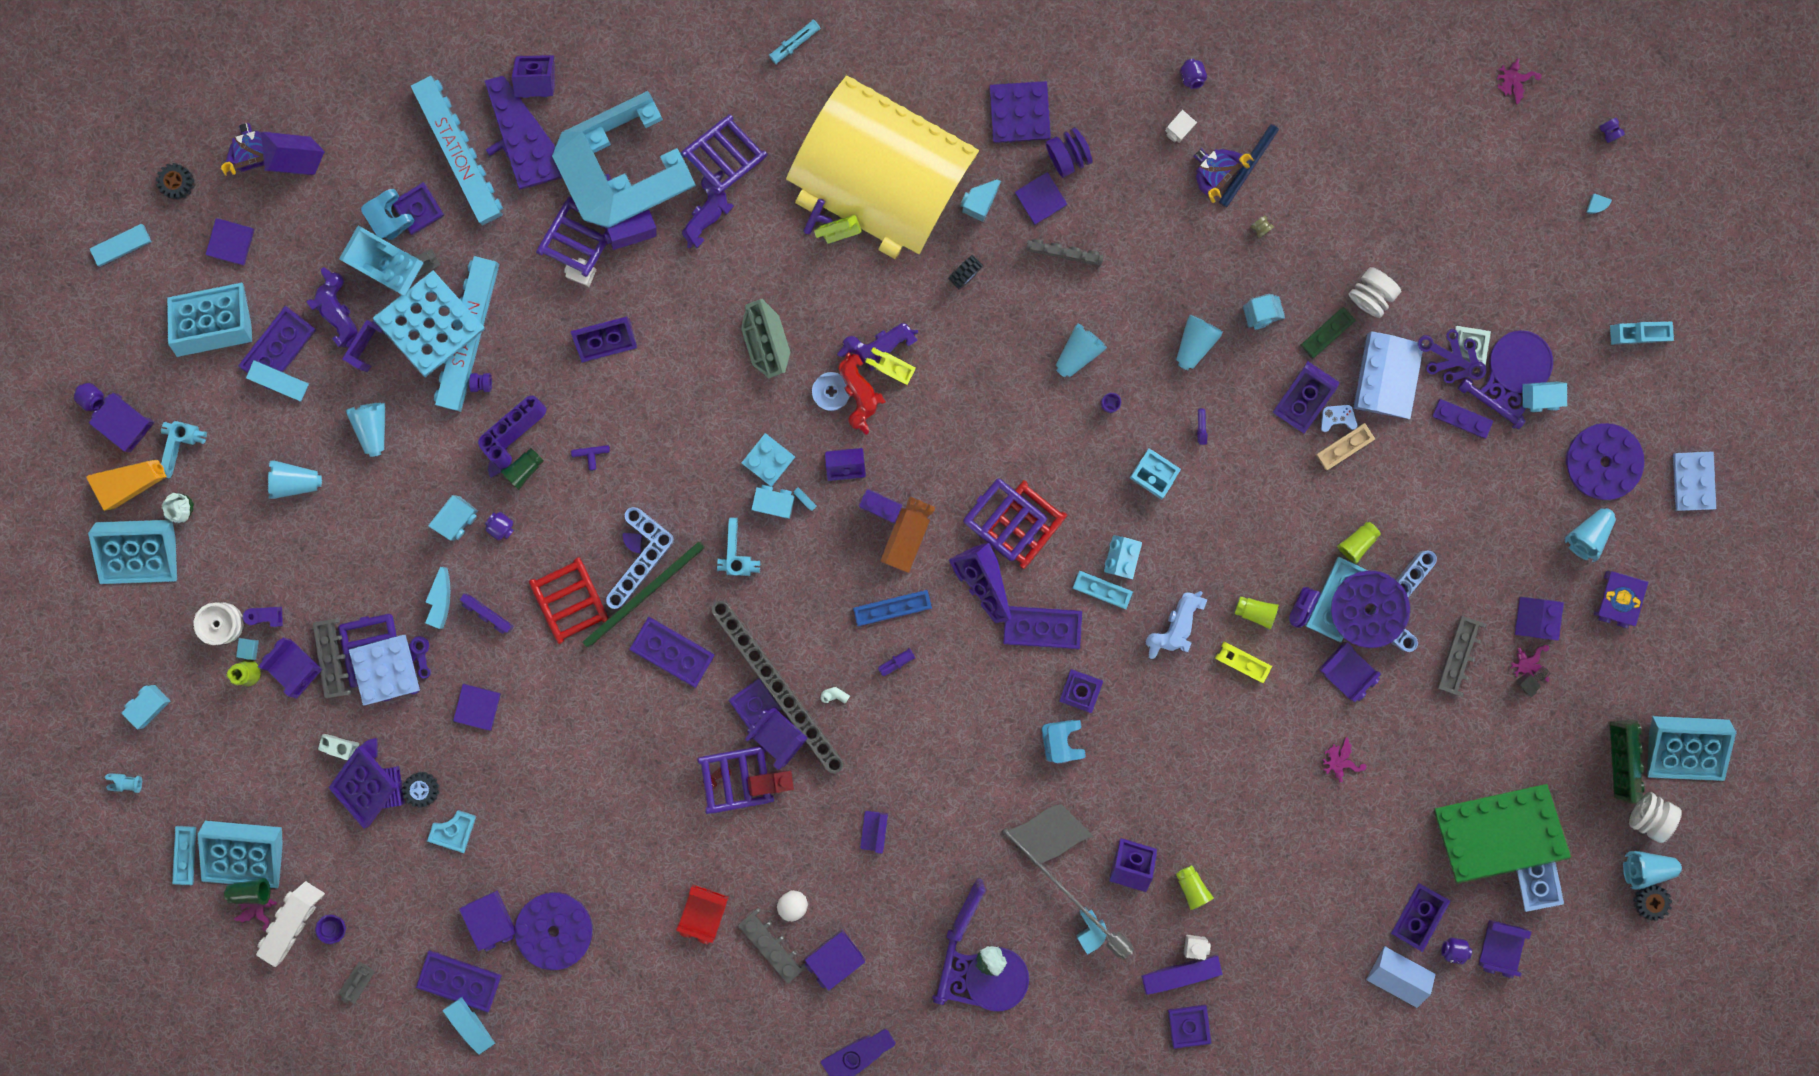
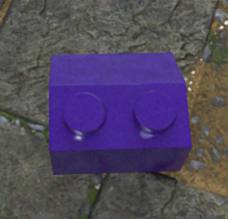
(533, 76)
(1539, 618)
(1133, 865)

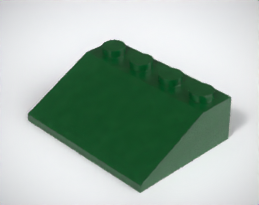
(1626, 760)

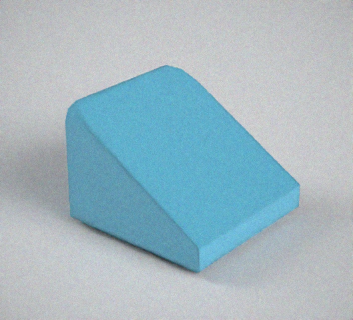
(247, 648)

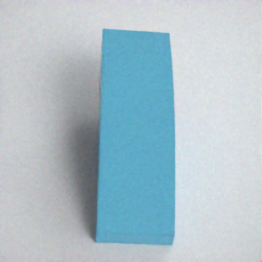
(1641, 332)
(440, 599)
(468, 1025)

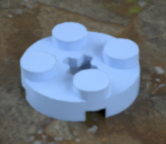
(824, 400)

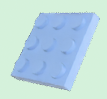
(384, 670)

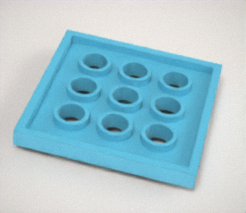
(412, 348)

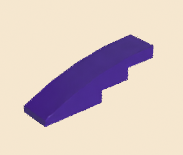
(1181, 975)

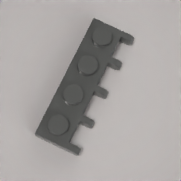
(1072, 253)
(1459, 655)
(329, 658)
(770, 946)

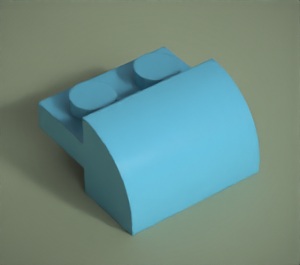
(1155, 473)

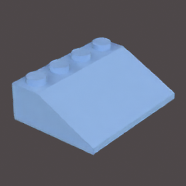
(1388, 375)

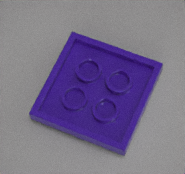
(1020, 112)
(363, 787)

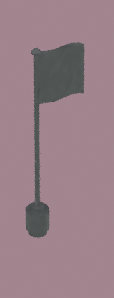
(1049, 837)

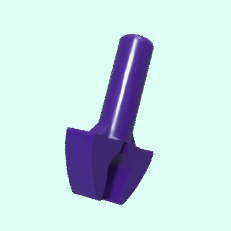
(1201, 431)

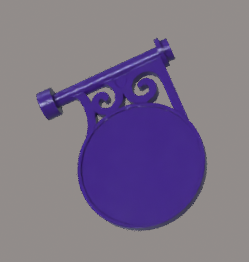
(1513, 361)
(987, 991)

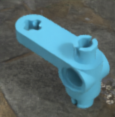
(191, 436)
(747, 565)

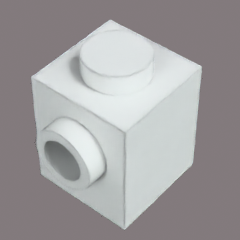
(576, 275)
(1196, 947)

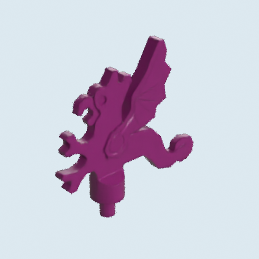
(1513, 77)
(1527, 664)
(1337, 763)
(257, 909)

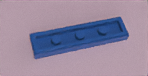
(892, 608)

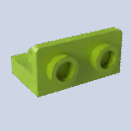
(839, 229)

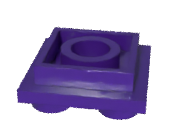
(1078, 679)

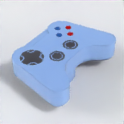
(1338, 415)

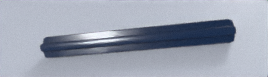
(1244, 172)

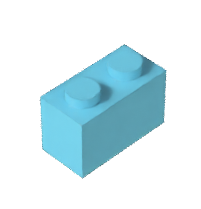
(1544, 395)
(773, 502)
(145, 706)

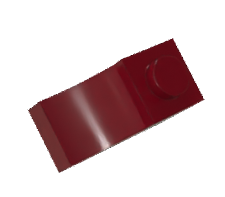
(770, 783)

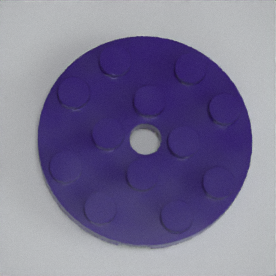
(1624, 455)
(1375, 589)
(547, 950)

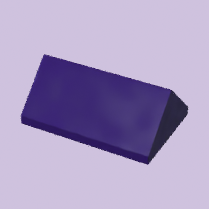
(290, 153)
(604, 339)
(1420, 917)

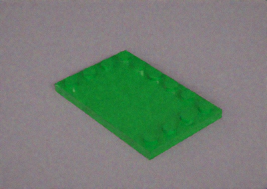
(1502, 833)

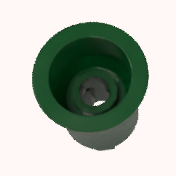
(522, 468)
(248, 892)

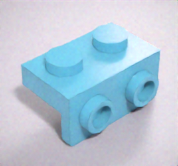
(1122, 556)

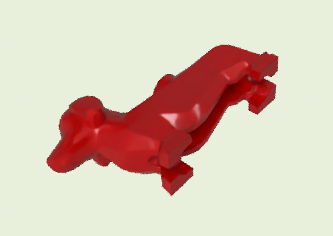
(861, 391)

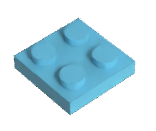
(768, 460)

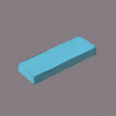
(120, 245)
(277, 380)
(1102, 590)
(184, 855)

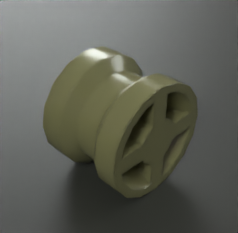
(1262, 226)

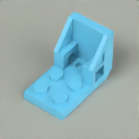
(381, 260)

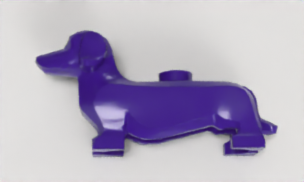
(707, 214)
(332, 310)
(884, 342)

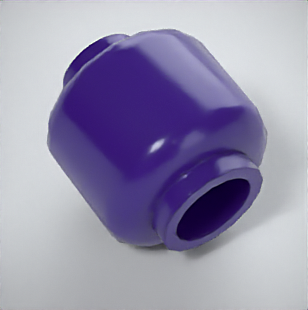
(1193, 73)
(89, 397)
(499, 526)
(1456, 950)

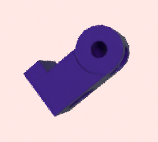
(257, 615)

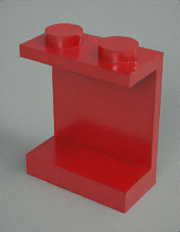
(702, 914)

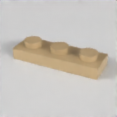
(1345, 446)

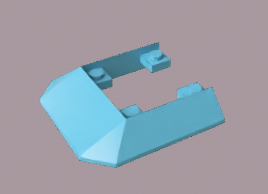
(615, 200)

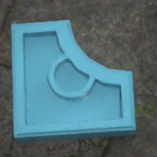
(453, 833)

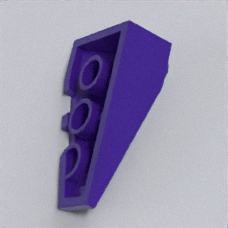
(982, 573)

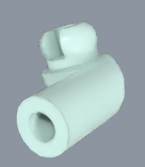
(834, 693)

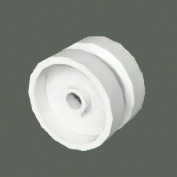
(207, 625)

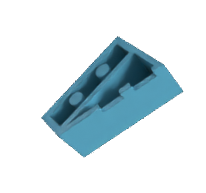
(1263, 311)

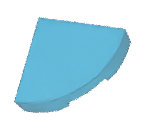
(1597, 204)
(804, 499)

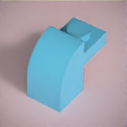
(1093, 936)

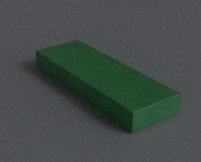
(1328, 332)

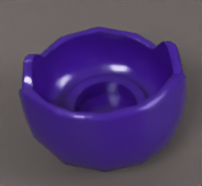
(330, 929)

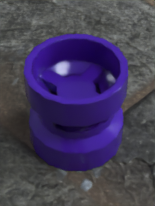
(1608, 127)
(480, 382)
(1111, 402)

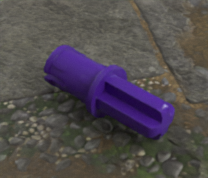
(896, 662)

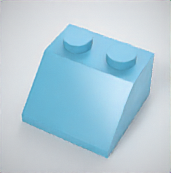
(980, 199)
(454, 518)

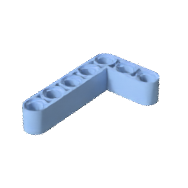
(643, 559)
(1410, 585)

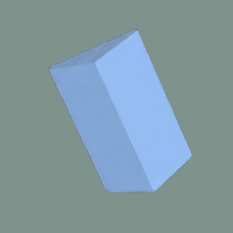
(1540, 887)
(1401, 977)

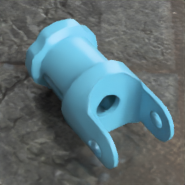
(124, 783)

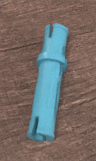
(786, 46)

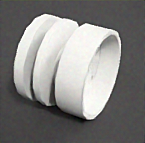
(1373, 295)
(1655, 817)

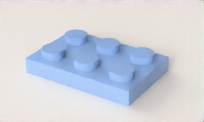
(1694, 481)

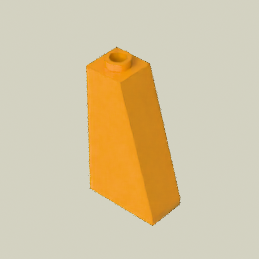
(124, 483)

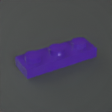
(1462, 418)
(486, 614)

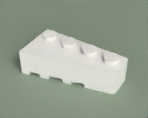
(289, 923)

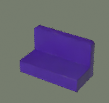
(845, 464)
(874, 831)

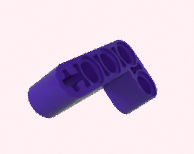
(510, 428)

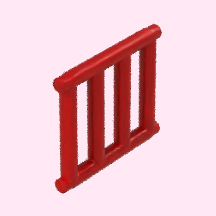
(1048, 531)
(593, 599)

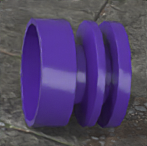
(1071, 151)

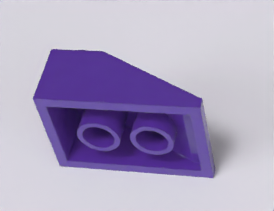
(1306, 397)

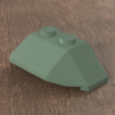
(765, 339)

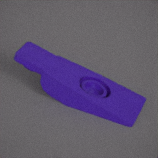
(858, 1054)

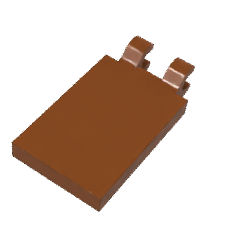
(907, 534)

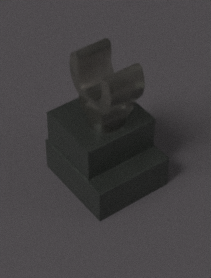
(1530, 684)

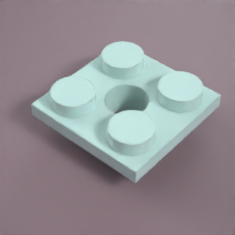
(1481, 340)

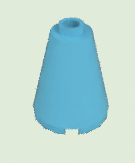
(1196, 342)
(1079, 351)
(369, 426)
(291, 480)
(1591, 535)
(1649, 869)

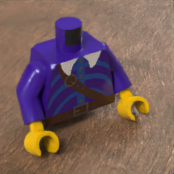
(245, 151)
(1218, 169)

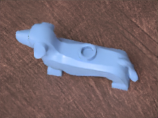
(1180, 626)

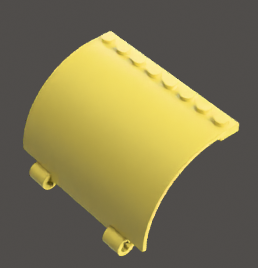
(879, 165)

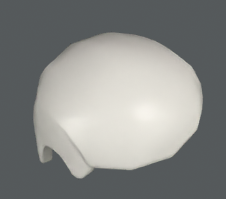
(792, 906)

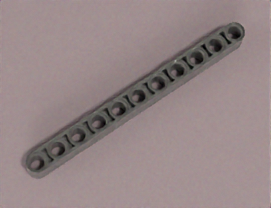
(769, 680)

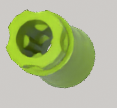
(1359, 542)
(1257, 611)
(250, 673)
(1193, 887)

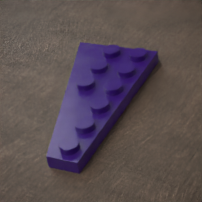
(524, 139)

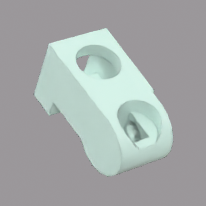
(337, 746)

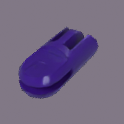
(1304, 607)

